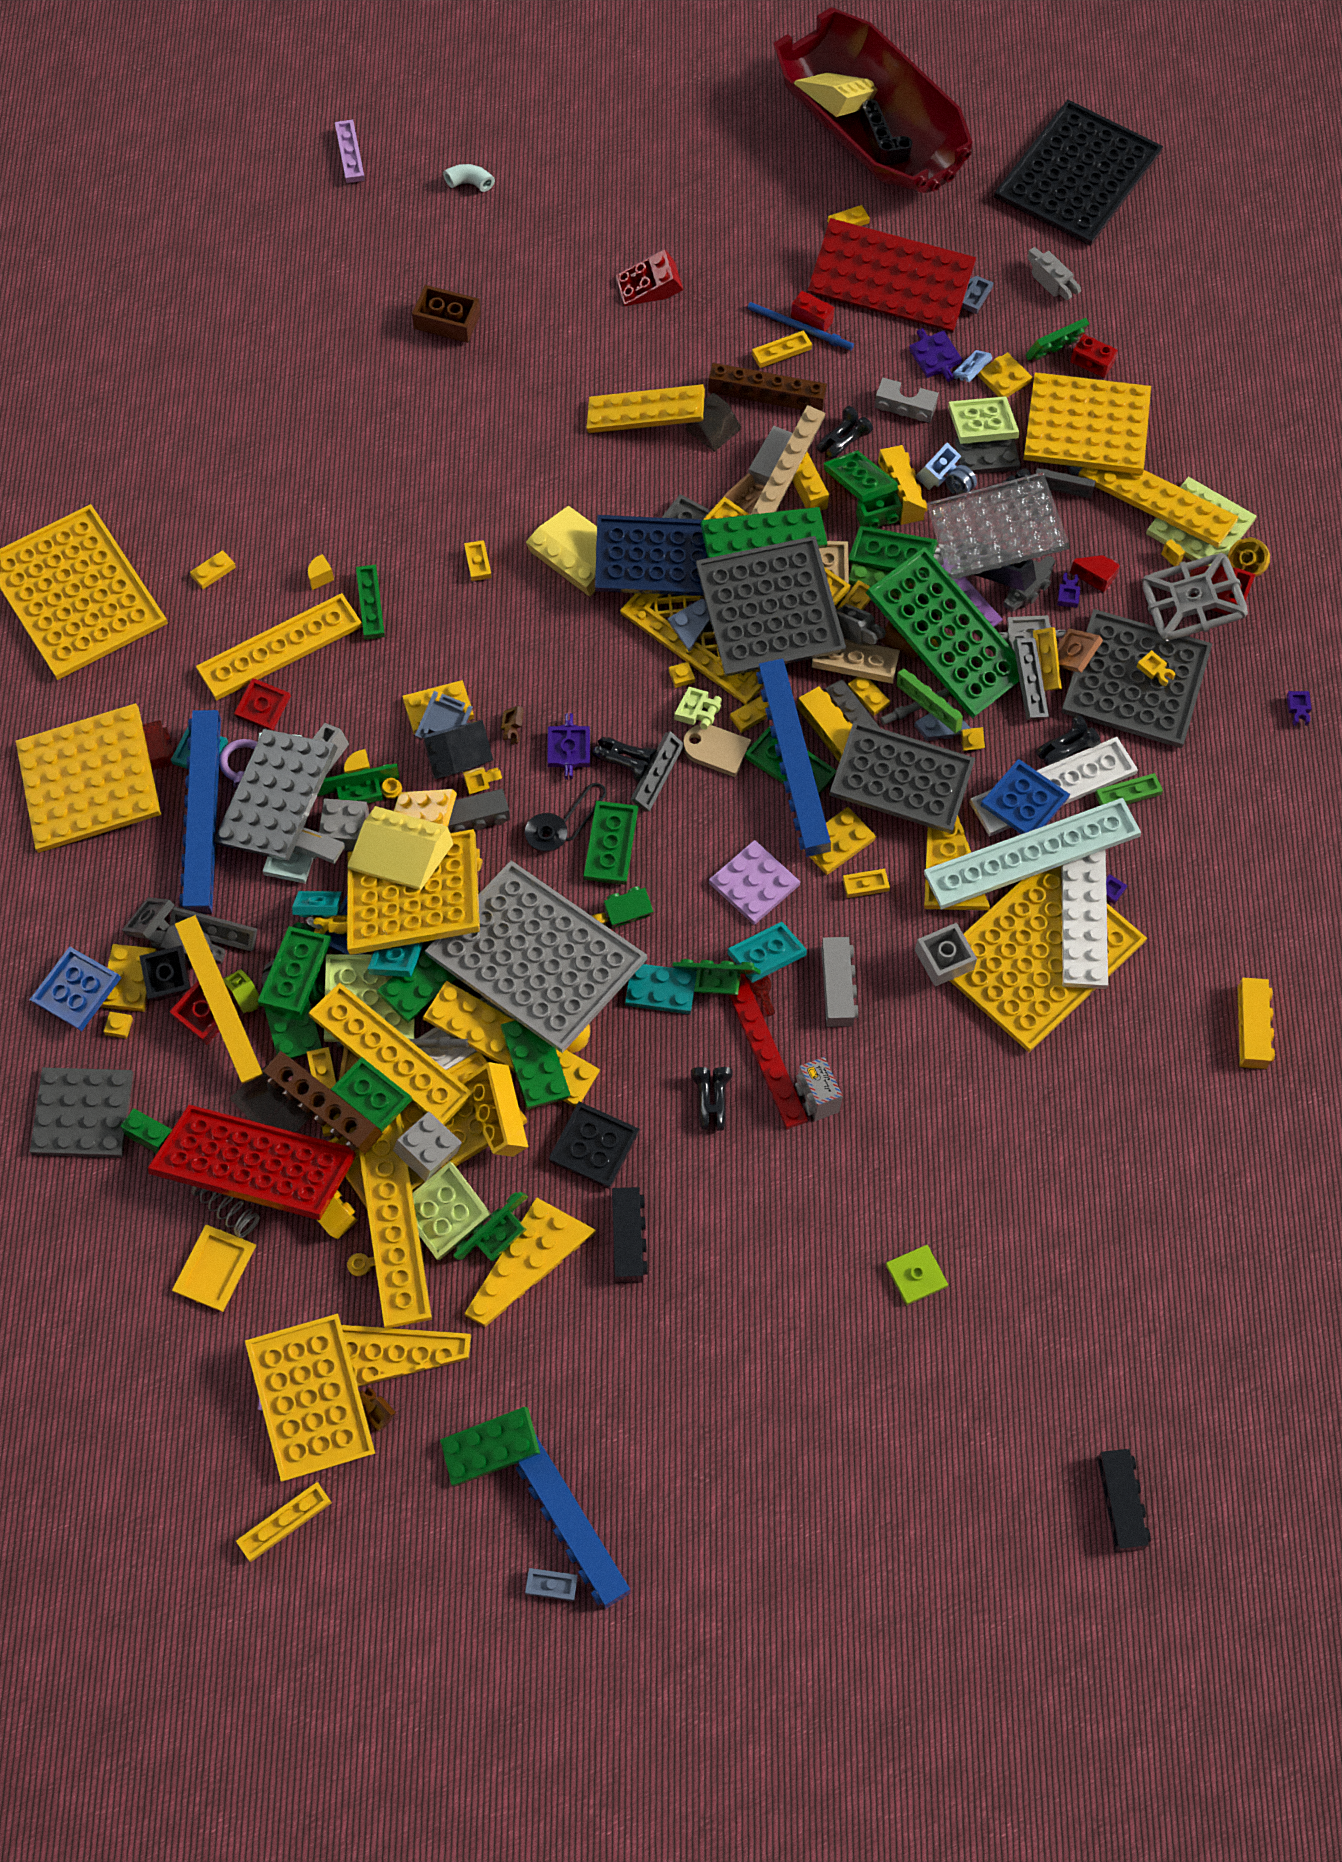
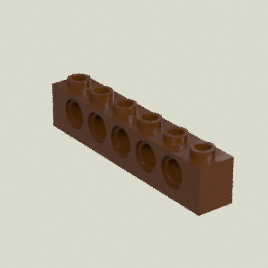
(766, 387)
(284, 1067)

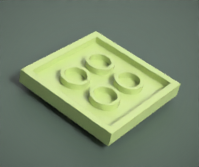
(983, 420)
(447, 1210)

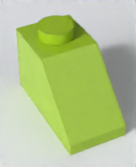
(242, 991)

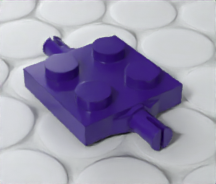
(935, 354)
(568, 746)

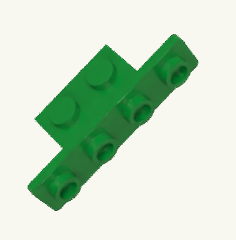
(361, 784)
(717, 978)
(497, 1233)

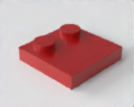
(262, 704)

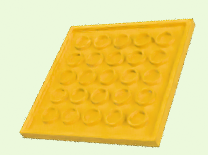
(1088, 423)
(87, 778)
(396, 915)

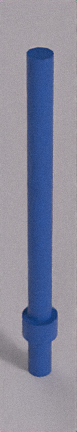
(833, 339)

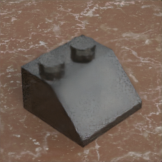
(717, 425)

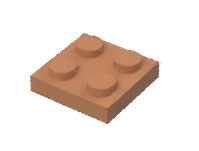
(1077, 649)

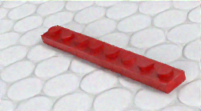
(767, 1056)

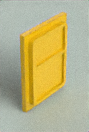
(214, 1268)

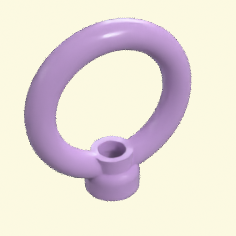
(223, 759)

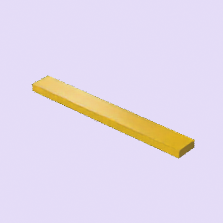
(219, 999)

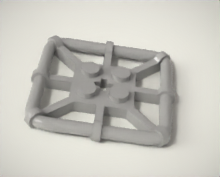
(1188, 605)

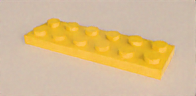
(645, 408)

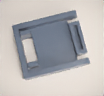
(442, 715)

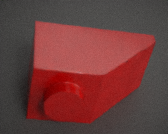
(1096, 571)

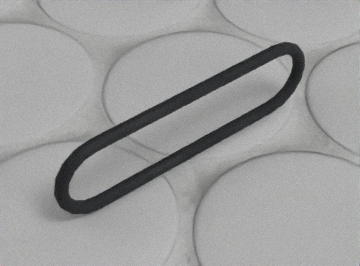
(590, 814)

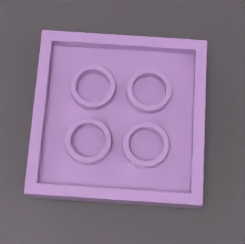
(754, 882)

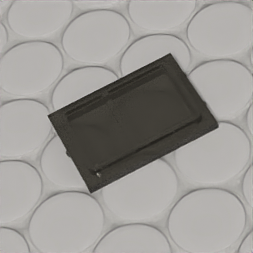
(268, 1105)

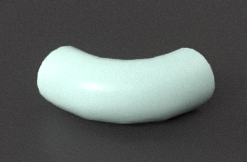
(469, 174)

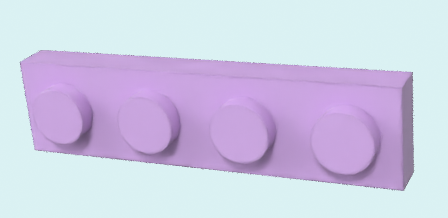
(349, 151)

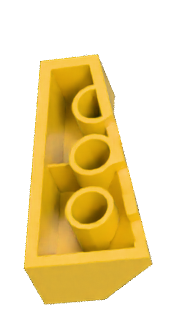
(896, 464)
(497, 1108)

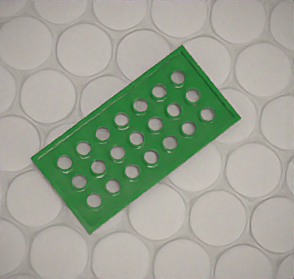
(934, 629)

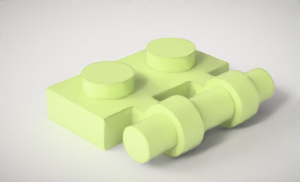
(691, 708)

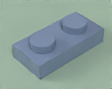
(551, 1584)

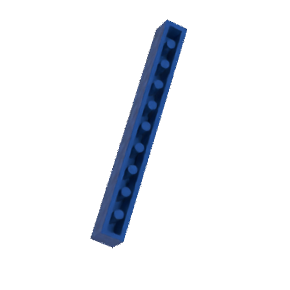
(794, 758)
(201, 811)

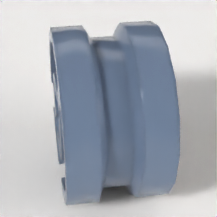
(961, 480)

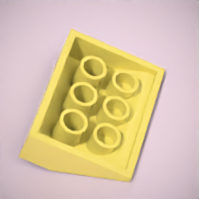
(838, 92)
(568, 547)
(399, 848)

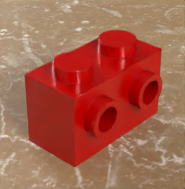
(812, 311)
(1094, 355)

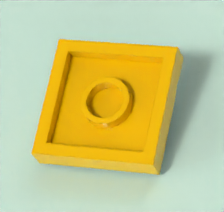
(1005, 376)

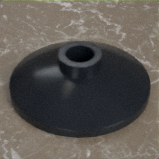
(546, 824)

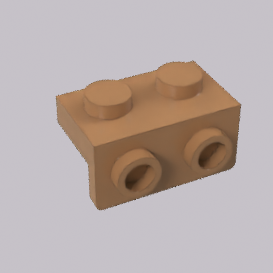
(745, 493)

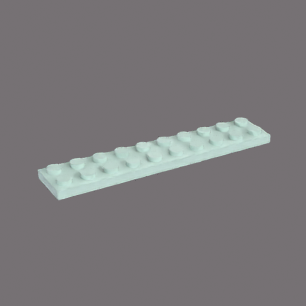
(1032, 853)

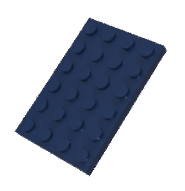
(648, 555)

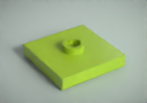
(916, 1275)

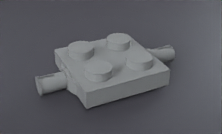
(1024, 626)

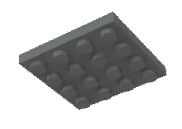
(81, 1112)

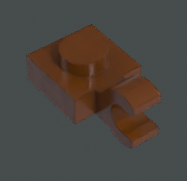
(511, 721)
(378, 1410)

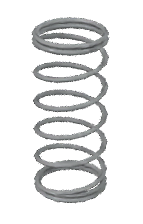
(245, 1220)

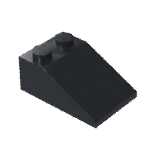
(457, 749)

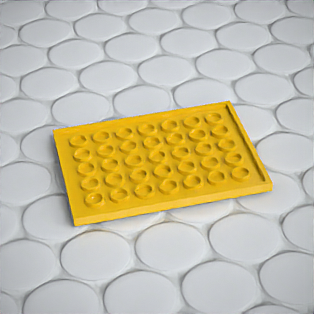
(76, 592)
(1021, 959)

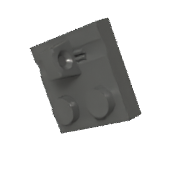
(149, 918)

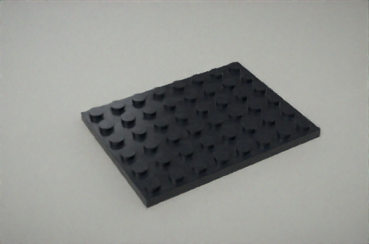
(1078, 172)

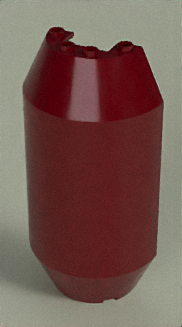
(905, 94)

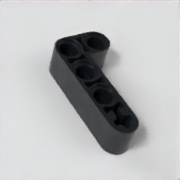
(884, 146)

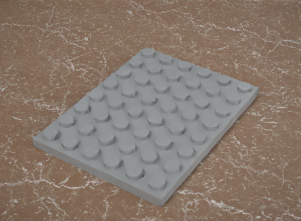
(539, 957)

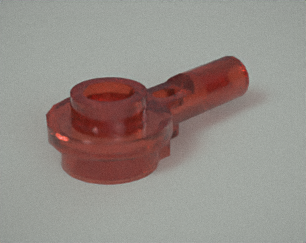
(761, 989)

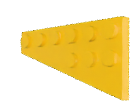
(943, 848)
(533, 1255)
(392, 1353)

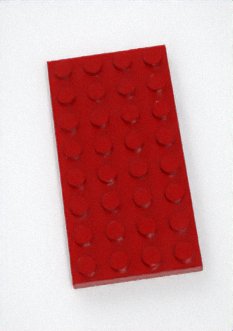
(891, 274)
(253, 1162)

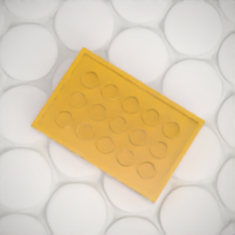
(309, 1397)

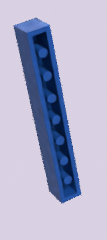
(573, 1529)

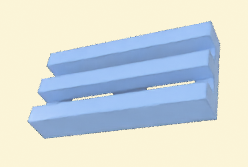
(972, 365)

